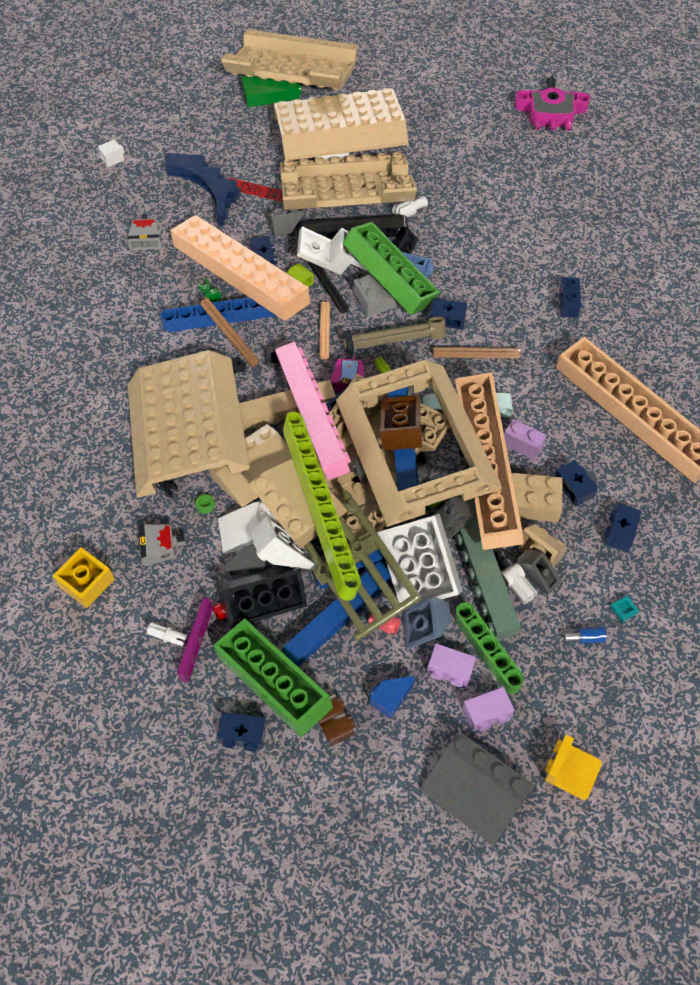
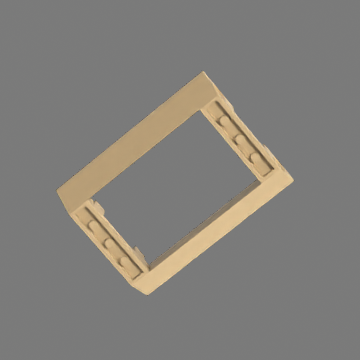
(412, 501)

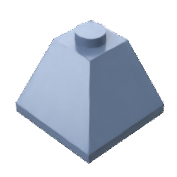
(425, 621)

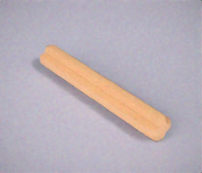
(324, 330)

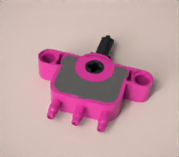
(552, 105)

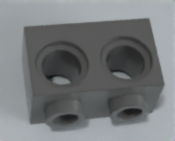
(456, 515)

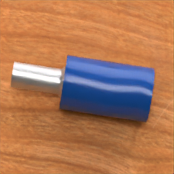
(587, 635)

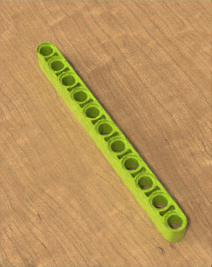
(321, 507)

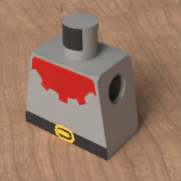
(144, 234)
(158, 543)

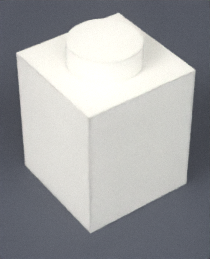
(111, 153)

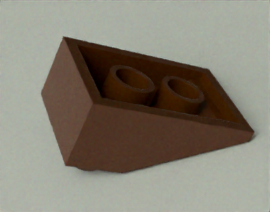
(401, 422)

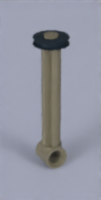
(434, 328)

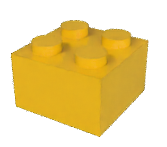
(83, 577)

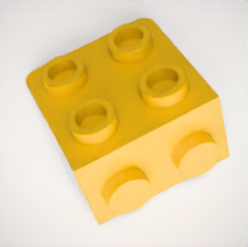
(572, 769)

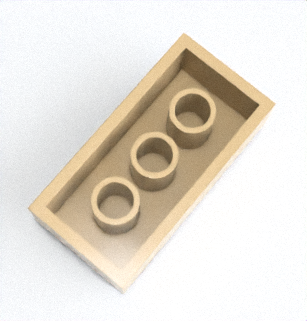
(538, 496)

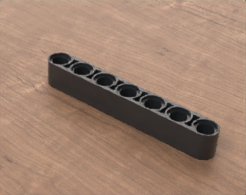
(390, 225)

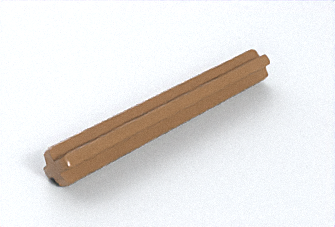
(230, 332)
(470, 352)

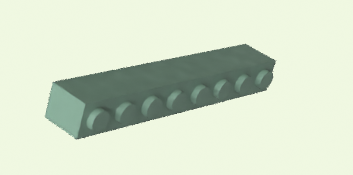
(488, 580)

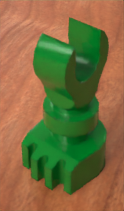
(212, 294)

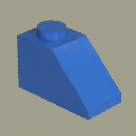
(391, 694)

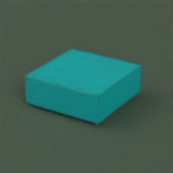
(624, 609)

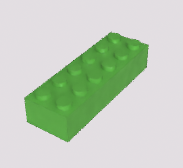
(391, 267)
(273, 677)

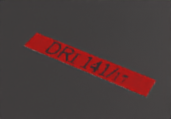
(259, 190)

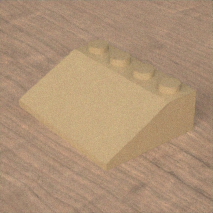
(264, 451)
(285, 499)

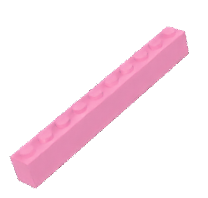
(313, 411)

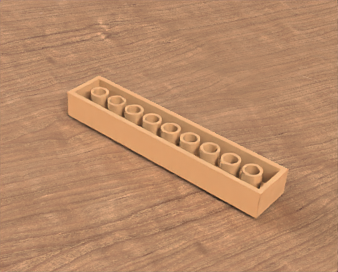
(241, 267)
(634, 405)
(496, 510)

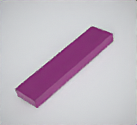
(195, 640)

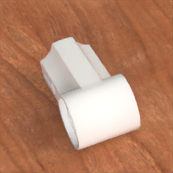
(515, 580)

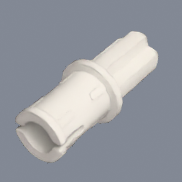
(167, 634)

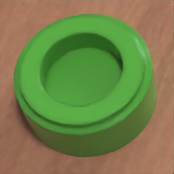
(205, 503)

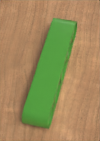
(489, 657)

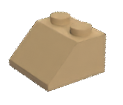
(539, 539)

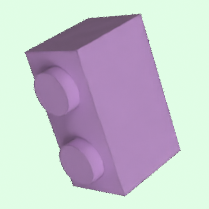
(524, 439)
(451, 665)
(488, 709)

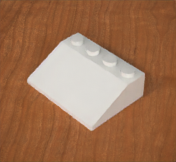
(424, 557)

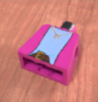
(345, 372)

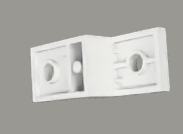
(327, 252)

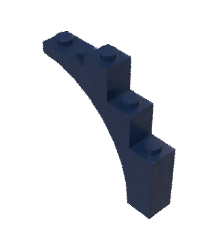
(209, 178)

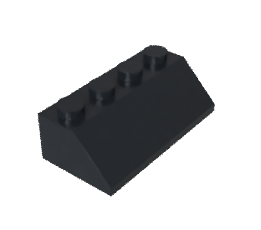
(262, 595)

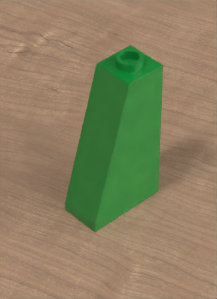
(268, 91)

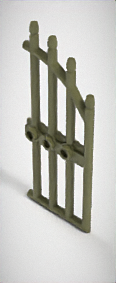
(360, 549)

